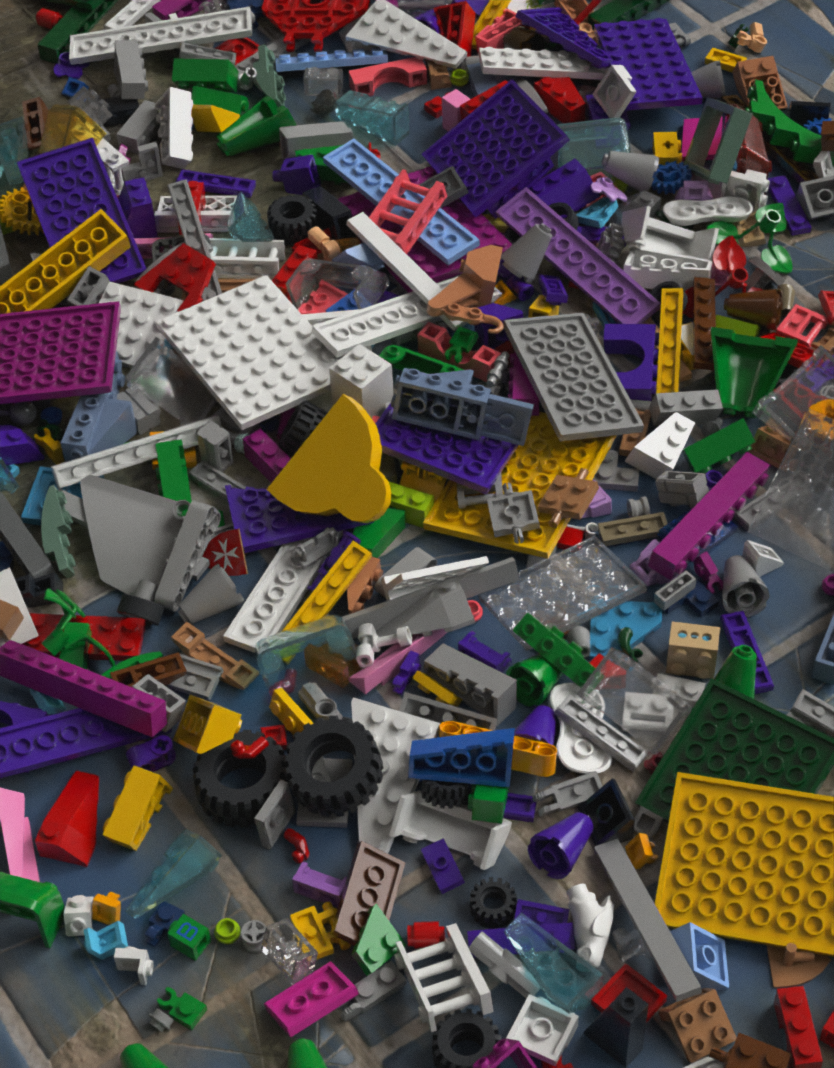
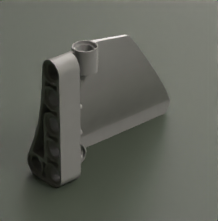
(144, 541)

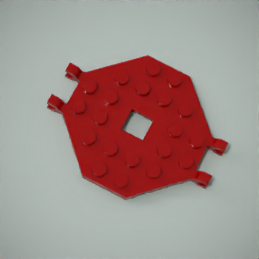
(311, 21)

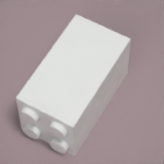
(364, 379)

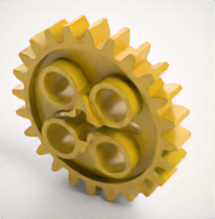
(15, 212)

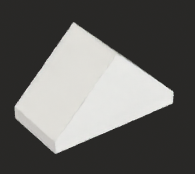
(761, 557)

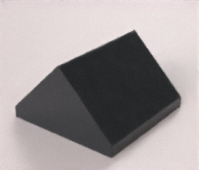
(803, 111)
(609, 814)

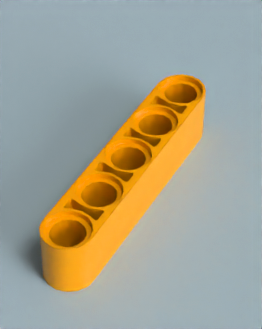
(527, 756)

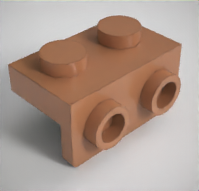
(572, 8)

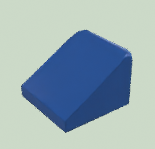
(72, 87)

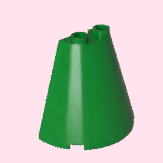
(255, 128)
(747, 368)

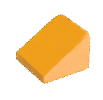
(507, 294)

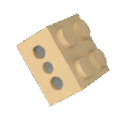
(692, 650)

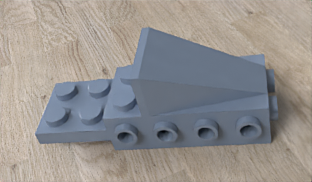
(457, 407)
(99, 421)

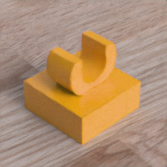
(640, 851)
(106, 908)

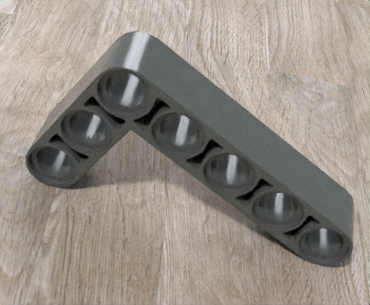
(21, 542)

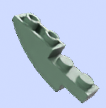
(267, 76)
(54, 527)

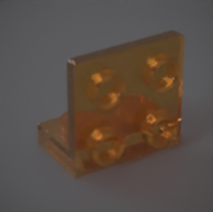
(329, 665)

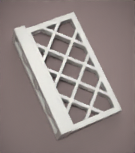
(211, 220)
(408, 582)

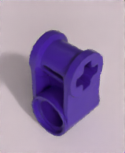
(151, 755)

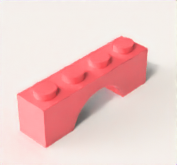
(405, 71)
(434, 342)

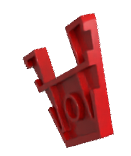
(184, 269)

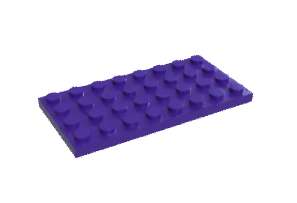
(652, 60)
(69, 189)

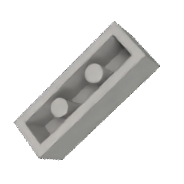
(674, 590)

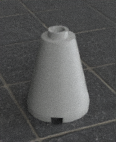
(710, 80)
(631, 168)
(527, 252)
(743, 587)
(210, 596)

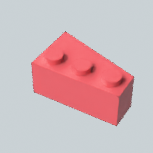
(493, 35)

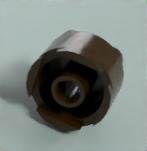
(524, 38)

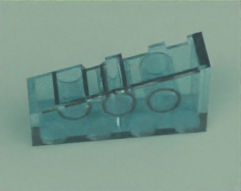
(377, 117)
(13, 148)

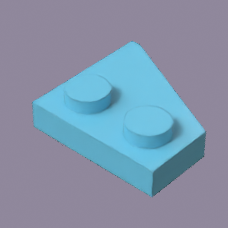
(597, 213)

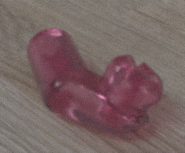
(287, 683)

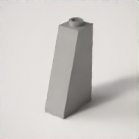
(313, 136)

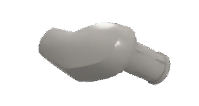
(245, 79)

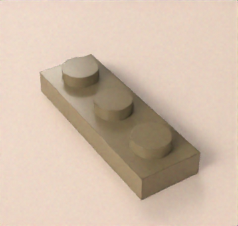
(631, 529)

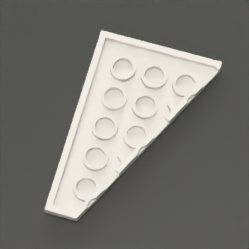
(393, 735)

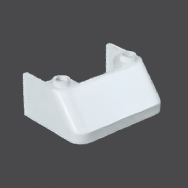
(652, 234)
(422, 821)

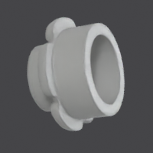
(160, 1020)

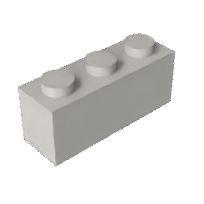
(140, 127)
(694, 405)

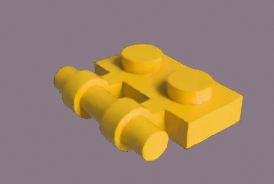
(311, 927)

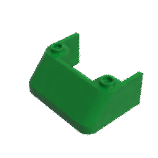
(405, 358)
(33, 902)

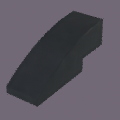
(34, 589)

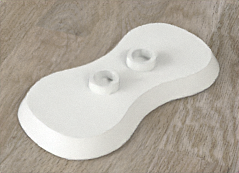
(719, 209)
(573, 748)

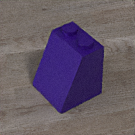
(138, 208)

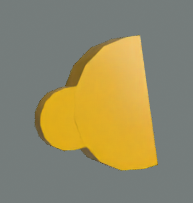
(337, 468)

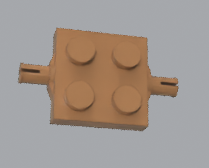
(568, 497)

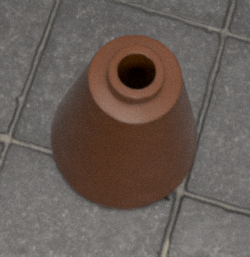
(756, 307)

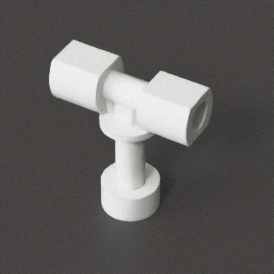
(371, 643)

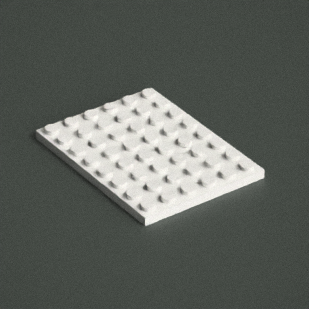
(251, 351)

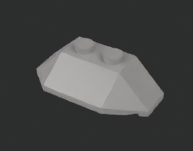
(442, 712)

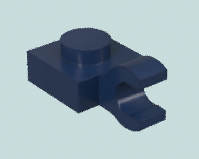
(161, 921)

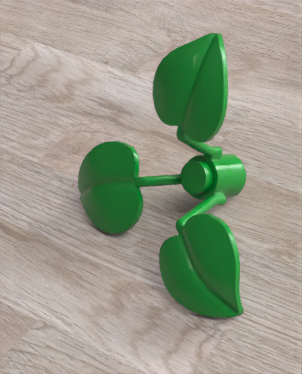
(769, 219)
(58, 638)

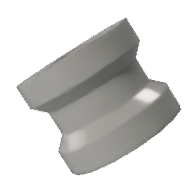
(638, 507)
(249, 934)

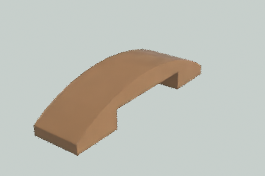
(195, 645)

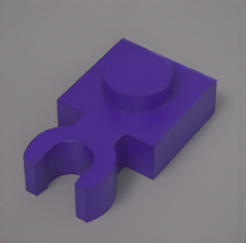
(407, 671)

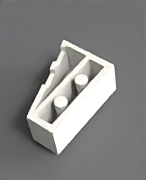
(661, 447)

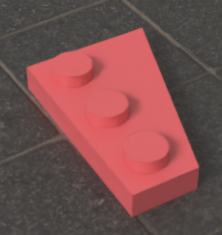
(322, 298)

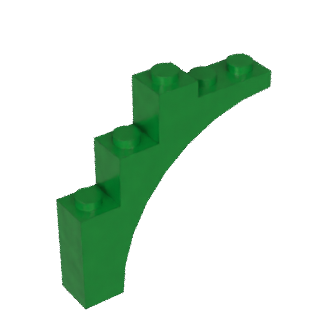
(781, 129)

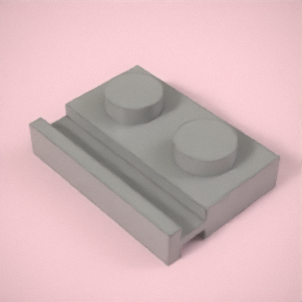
(200, 678)

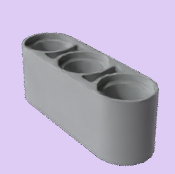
(414, 560)

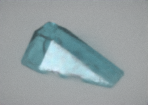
(556, 968)

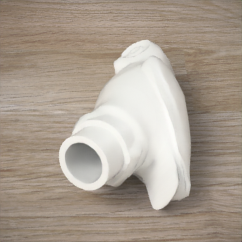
(590, 923)

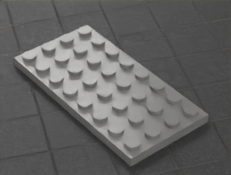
(572, 377)

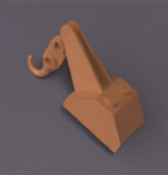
(471, 290)

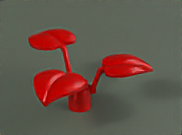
(728, 257)

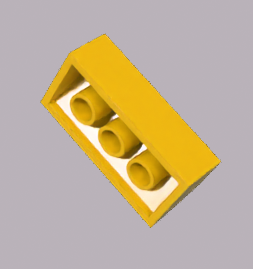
(206, 725)

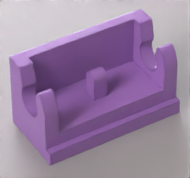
(318, 885)

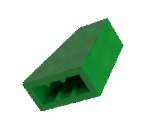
(224, 100)
(381, 533)

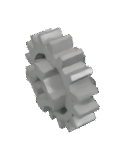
(611, 241)

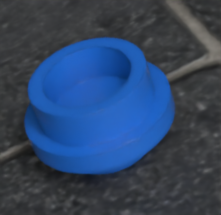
(52, 415)

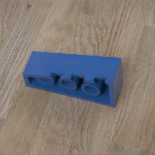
(464, 758)

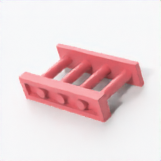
(423, 211)

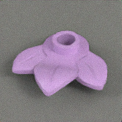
(606, 187)

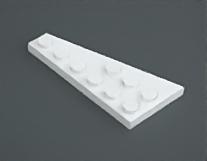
(402, 34)

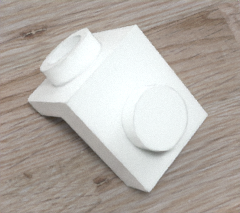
(823, 165)
(78, 915)
(134, 960)

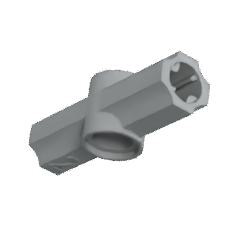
(318, 702)
(504, 965)

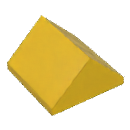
(212, 118)

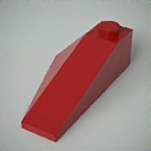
(71, 824)

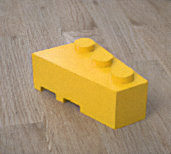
(135, 807)

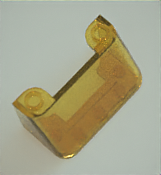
(68, 126)

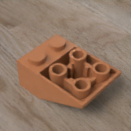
(760, 69)

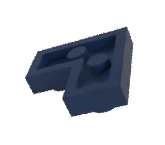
(699, 599)

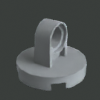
(762, 275)

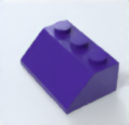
(566, 185)

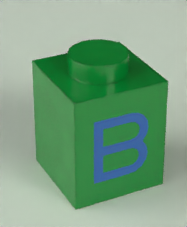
(189, 937)

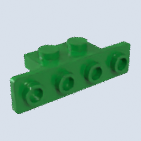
(555, 649)

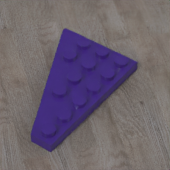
(564, 30)
(270, 523)

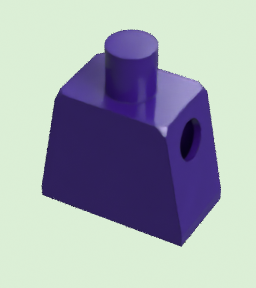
(298, 174)

